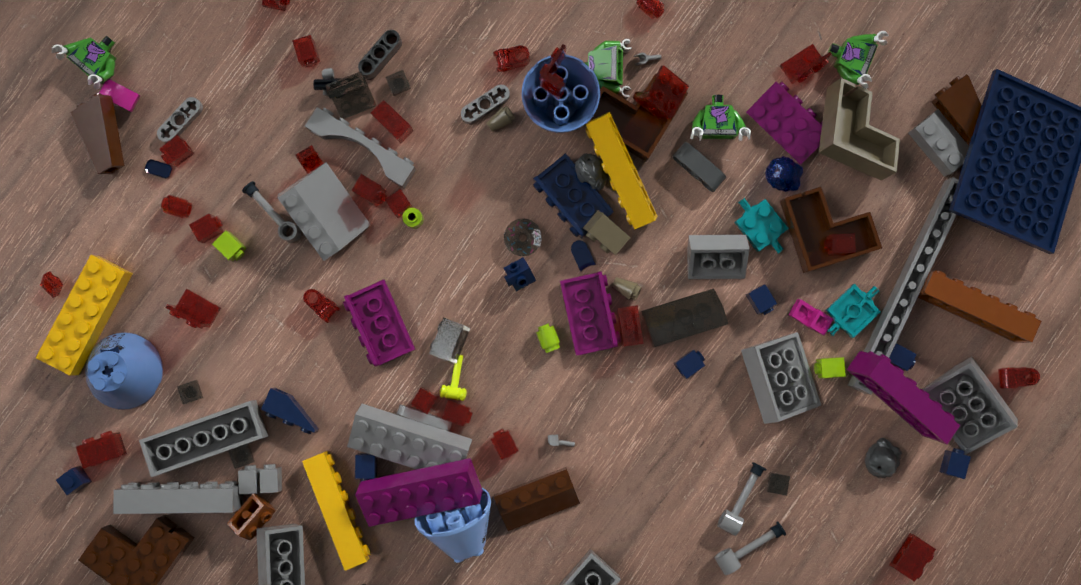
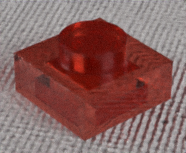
(51, 284)

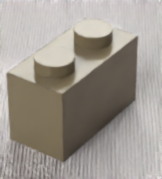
(606, 232)

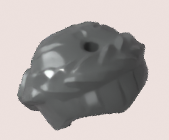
(590, 170)
(885, 456)

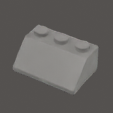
(940, 142)
(717, 256)

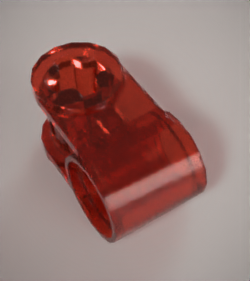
(510, 60)
(321, 305)
(1016, 377)

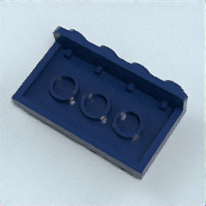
(572, 198)

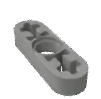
(471, 108)
(179, 111)
(420, 416)

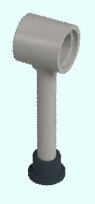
(252, 191)
(731, 521)
(729, 561)

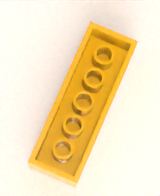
(84, 315)

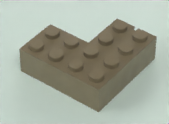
(849, 136)

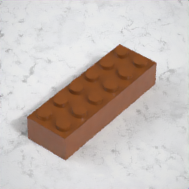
(979, 308)

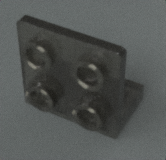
(351, 95)

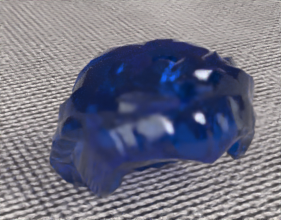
(787, 176)

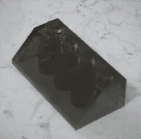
(684, 317)

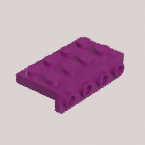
(787, 121)
(589, 313)
(378, 323)

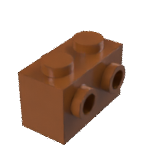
(250, 516)

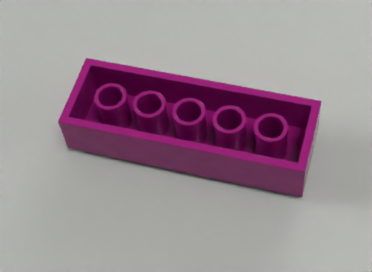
(903, 396)
(419, 492)

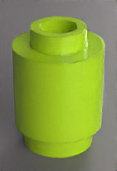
(417, 222)
(548, 338)

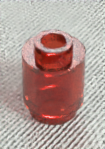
(652, 8)
(176, 206)

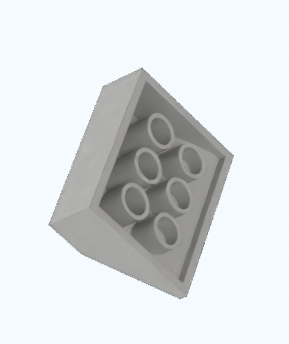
(324, 211)
(781, 378)
(973, 403)

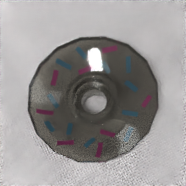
(518, 228)

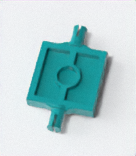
(761, 225)
(853, 310)

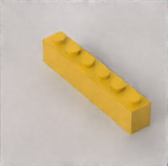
(621, 171)
(336, 511)

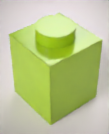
(229, 246)
(830, 367)

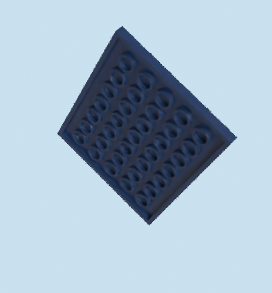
(1021, 163)

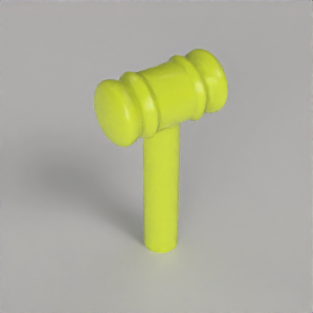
(453, 391)

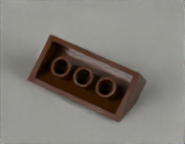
(536, 499)

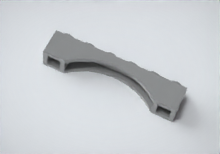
(327, 127)

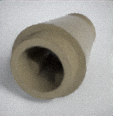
(501, 118)
(627, 288)

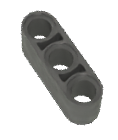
(381, 45)
(699, 166)

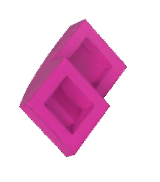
(121, 95)
(810, 317)

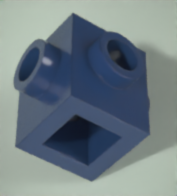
(519, 274)

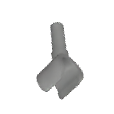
(644, 58)
(327, 74)
(554, 441)

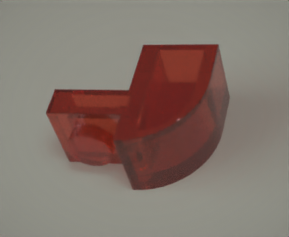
(309, 159)

